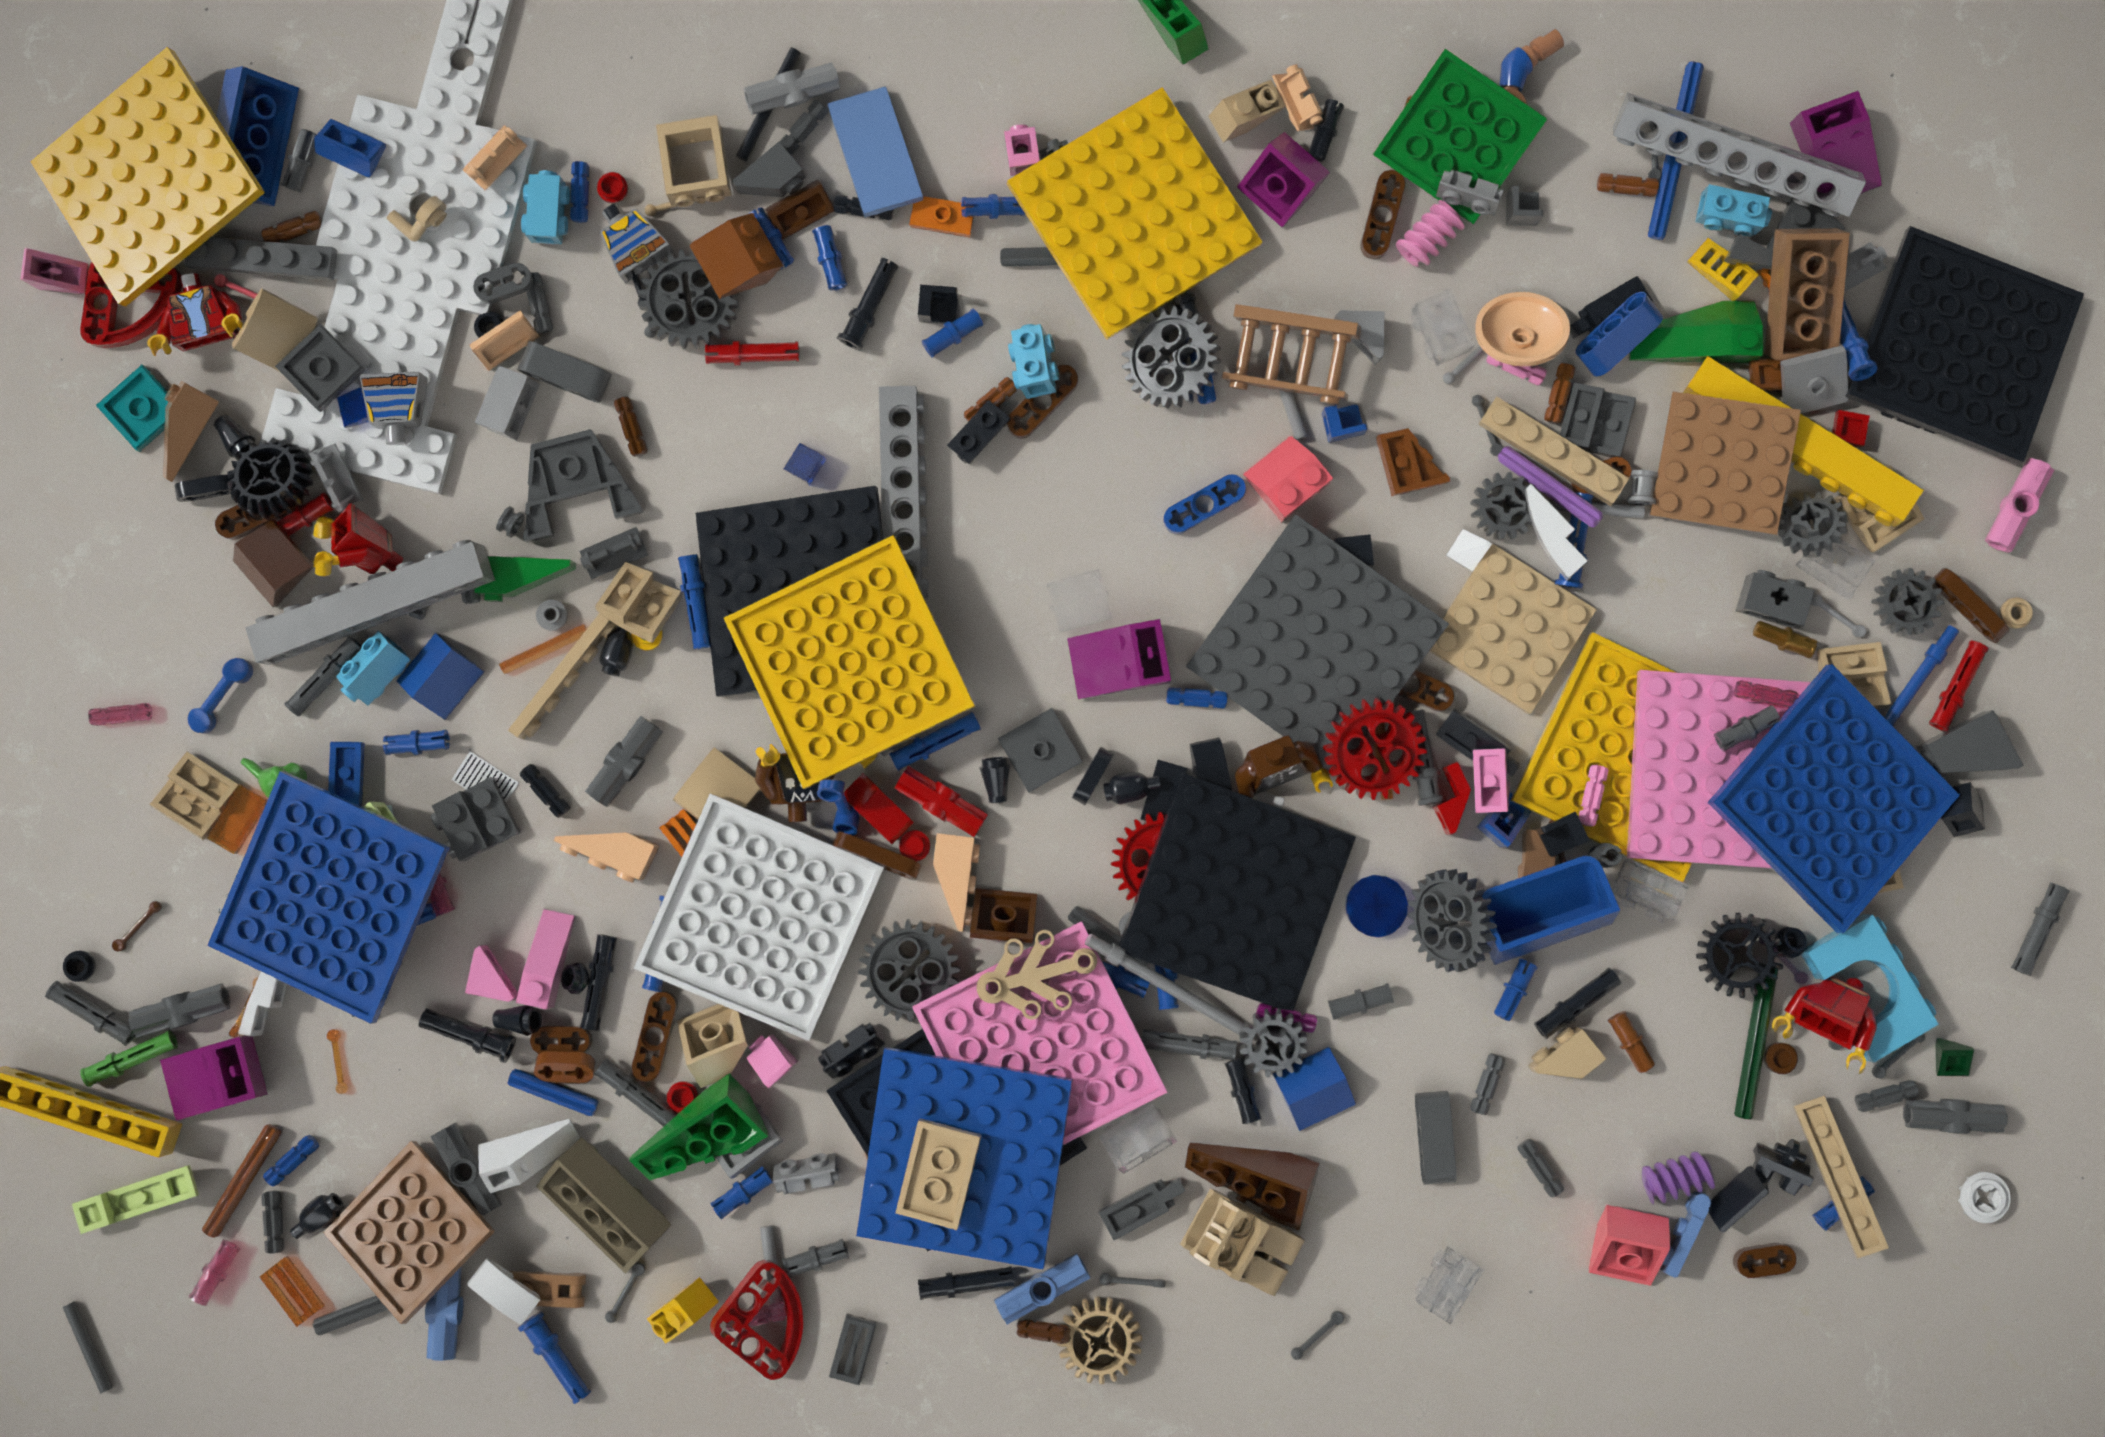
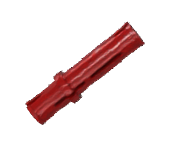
(763, 352)
(1954, 695)

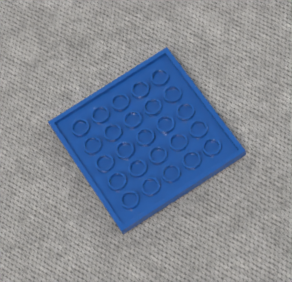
(1834, 799)
(328, 897)
(1015, 1166)

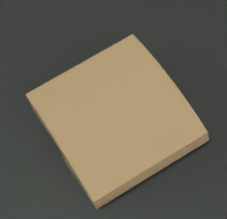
(272, 329)
(1870, 531)
(638, 602)
(1863, 667)
(719, 777)
(194, 795)

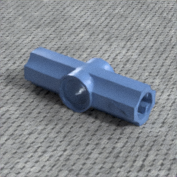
(1023, 1298)
(444, 1315)

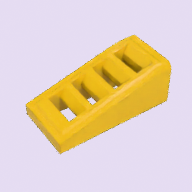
(1724, 285)

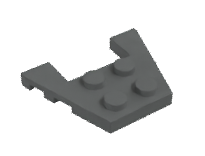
(1794, 217)
(570, 469)

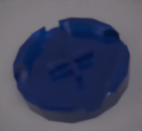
(1376, 906)

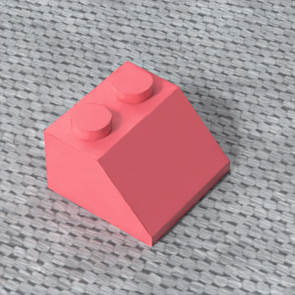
(1288, 477)
(1629, 1245)

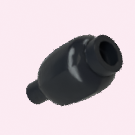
(616, 652)
(1130, 787)
(318, 1215)

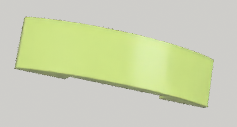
(135, 1199)

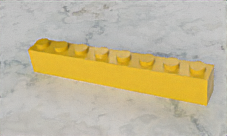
(1821, 452)

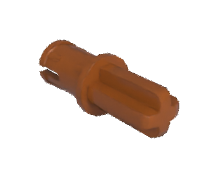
(1631, 1042)

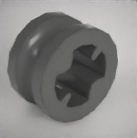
(510, 521)

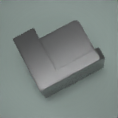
(1522, 208)

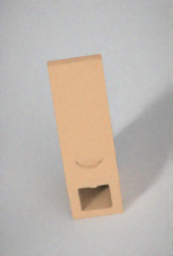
(621, 851)
(953, 867)

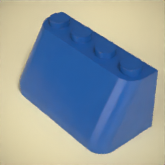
(1549, 907)

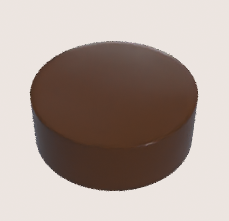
(1780, 1058)

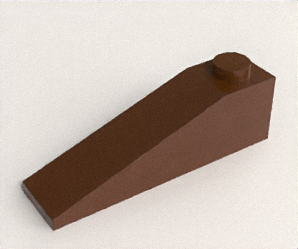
(1269, 1179)

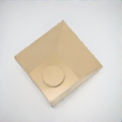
(712, 1043)

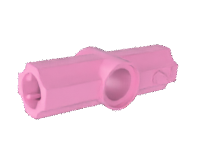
(2027, 488)

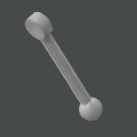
(1449, 377)
(1857, 630)

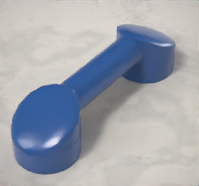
(203, 719)
(846, 816)

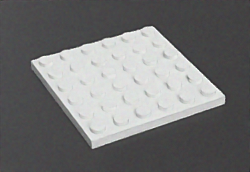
(758, 917)

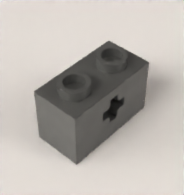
(1756, 599)

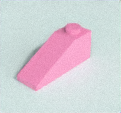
(546, 960)

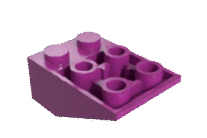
(1839, 134)
(1119, 659)
(213, 1077)

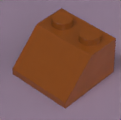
(736, 256)

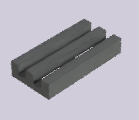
(860, 1323)

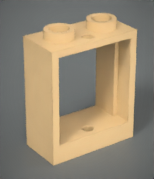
(691, 132)

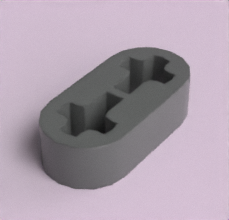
(505, 290)

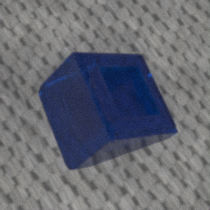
(353, 408)
(804, 463)

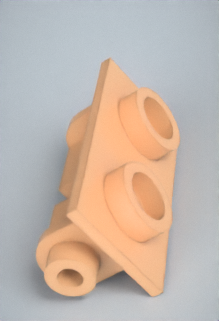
(1303, 111)
(494, 157)

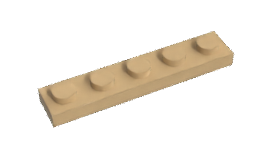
(1553, 451)
(563, 676)
(1840, 1177)

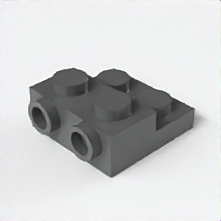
(474, 820)

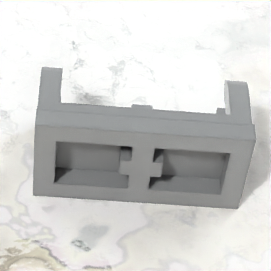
(507, 402)

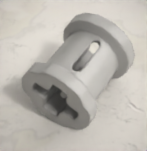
(1643, 487)

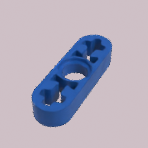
(1228, 501)

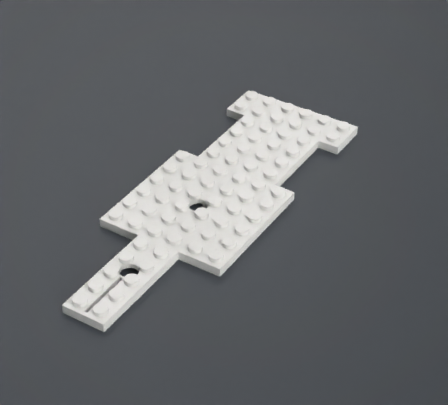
(402, 296)

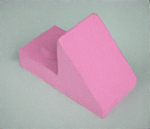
(1491, 780)

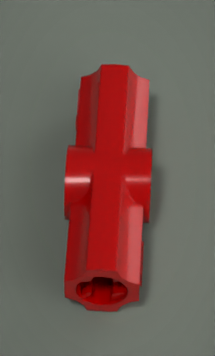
(941, 801)

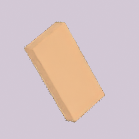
(504, 340)

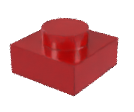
(1851, 427)

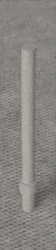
(1116, 955)

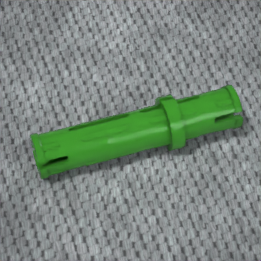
(116, 1064)

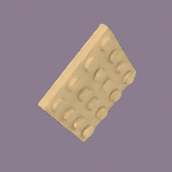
(1511, 628)

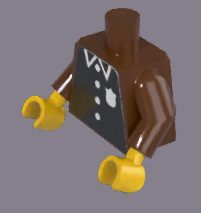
(1277, 764)
(781, 785)

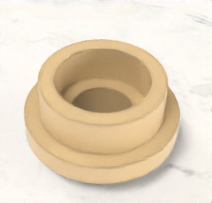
(2024, 609)

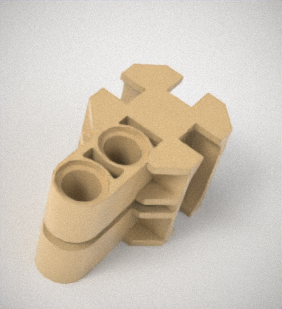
(1230, 1233)

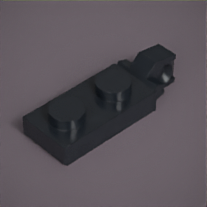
(1598, 310)
(1468, 736)

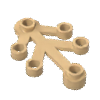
(1030, 976)

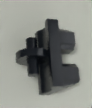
(1785, 1161)

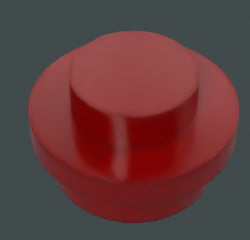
(612, 187)
(914, 845)
(681, 1095)

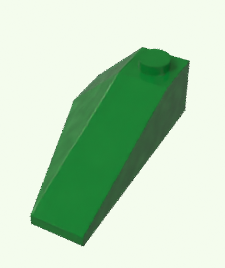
(1721, 330)
(711, 1125)

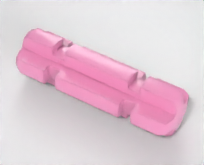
(1535, 373)
(1593, 795)

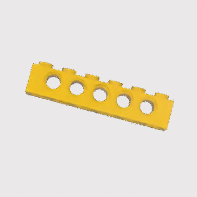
(87, 1113)

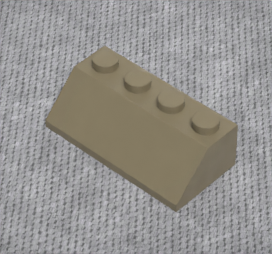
(603, 1204)

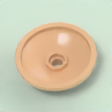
(1522, 329)

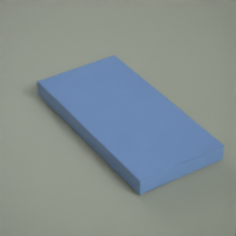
(875, 152)

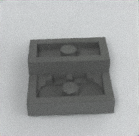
(1598, 420)

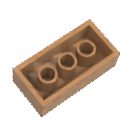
(1806, 291)

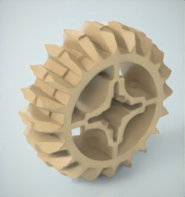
(1111, 1348)

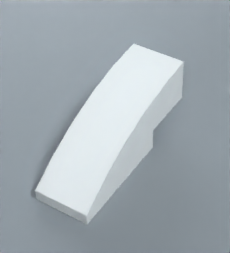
(1552, 533)

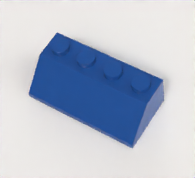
(258, 119)

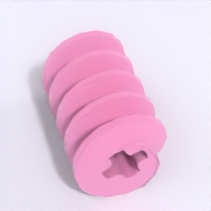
(1429, 233)

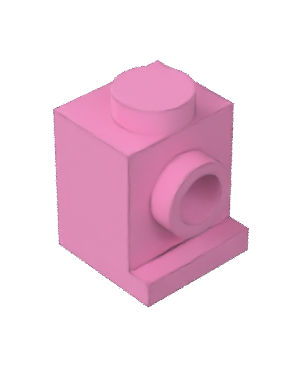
(1018, 137)

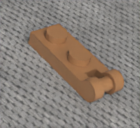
(549, 1287)

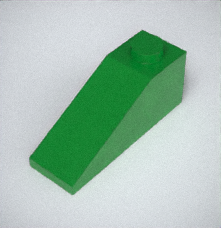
(1177, 27)
(521, 574)

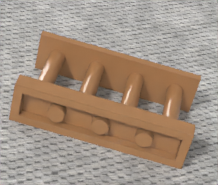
(1281, 323)

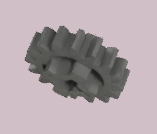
(1491, 504)
(1828, 524)
(1913, 614)
(1264, 1052)

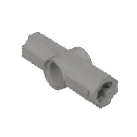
(791, 88)

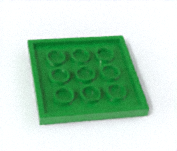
(1459, 125)

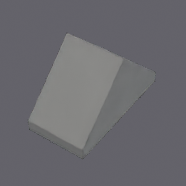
(1372, 331)

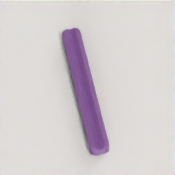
(1550, 486)

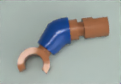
(1522, 60)

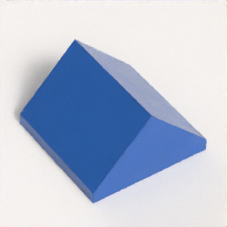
(439, 676)
(1315, 1089)

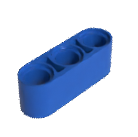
(1619, 334)

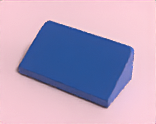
(349, 147)

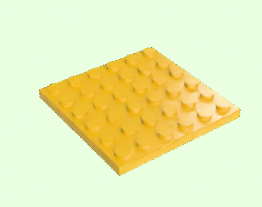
(147, 177)
(1134, 213)
(849, 662)
(1591, 728)

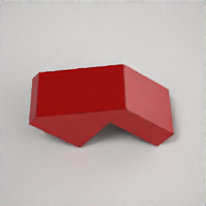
(877, 808)
(1451, 810)

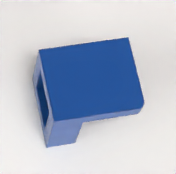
(1343, 422)

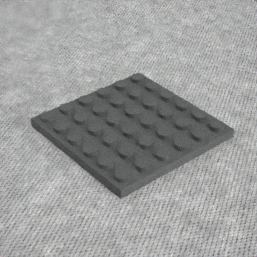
(1314, 638)

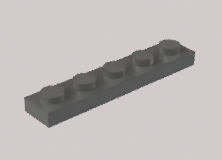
(264, 258)

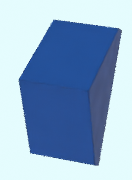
(1504, 826)

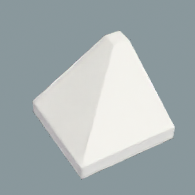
(1468, 550)

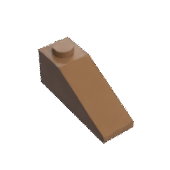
(184, 421)

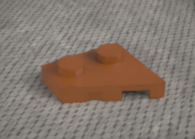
(1407, 463)

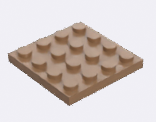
(1725, 462)
(408, 1232)

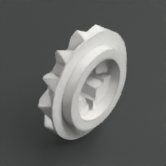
(1998, 1198)

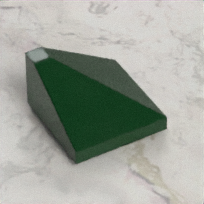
(1952, 1058)

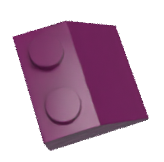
(1283, 179)

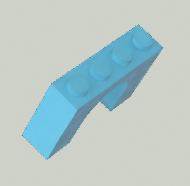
(1906, 1011)

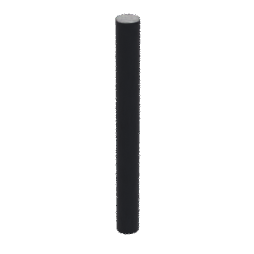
(761, 118)

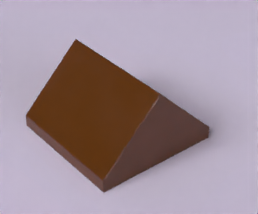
(271, 561)
(1003, 915)

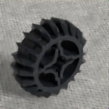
(263, 495)
(1755, 932)

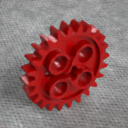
(1350, 762)
(1141, 838)

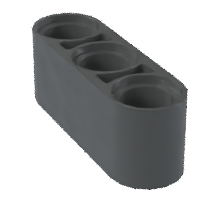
(564, 372)
(1435, 1137)

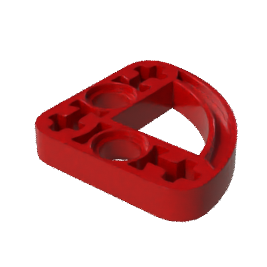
(129, 334)
(741, 1318)

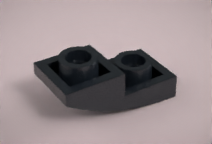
(1210, 762)

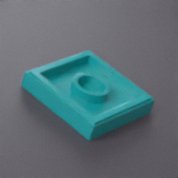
(137, 408)

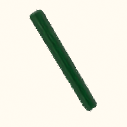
(1755, 1050)

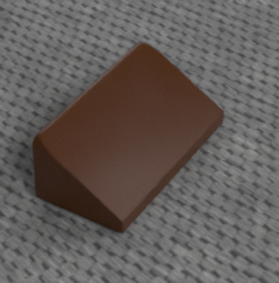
(800, 209)

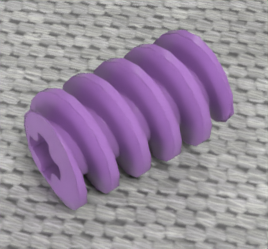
(1677, 1176)

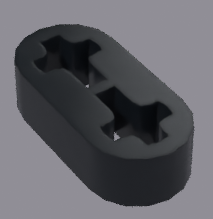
(202, 488)
(1092, 775)

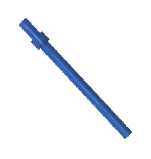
(1934, 655)

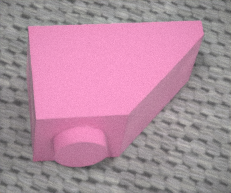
(770, 1059)

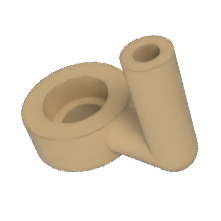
(429, 214)

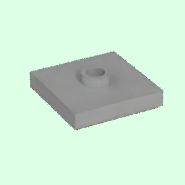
(1815, 379)

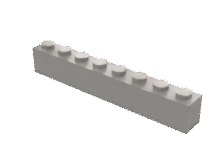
(370, 603)

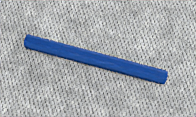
(1671, 167)

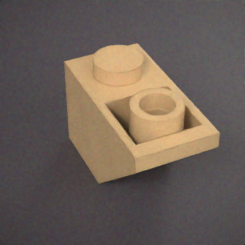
(1246, 110)
(1570, 1057)

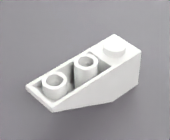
(519, 1156)

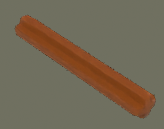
(241, 1180)

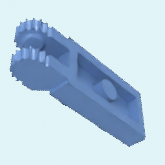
(1686, 1233)

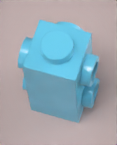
(546, 200)
(1733, 210)
(1034, 367)
(372, 668)

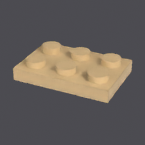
(938, 1174)

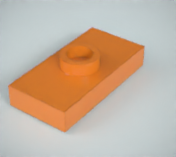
(941, 217)

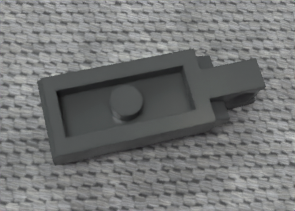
(1140, 1207)

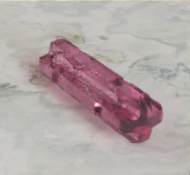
(1765, 694)
(120, 714)
(774, 1312)

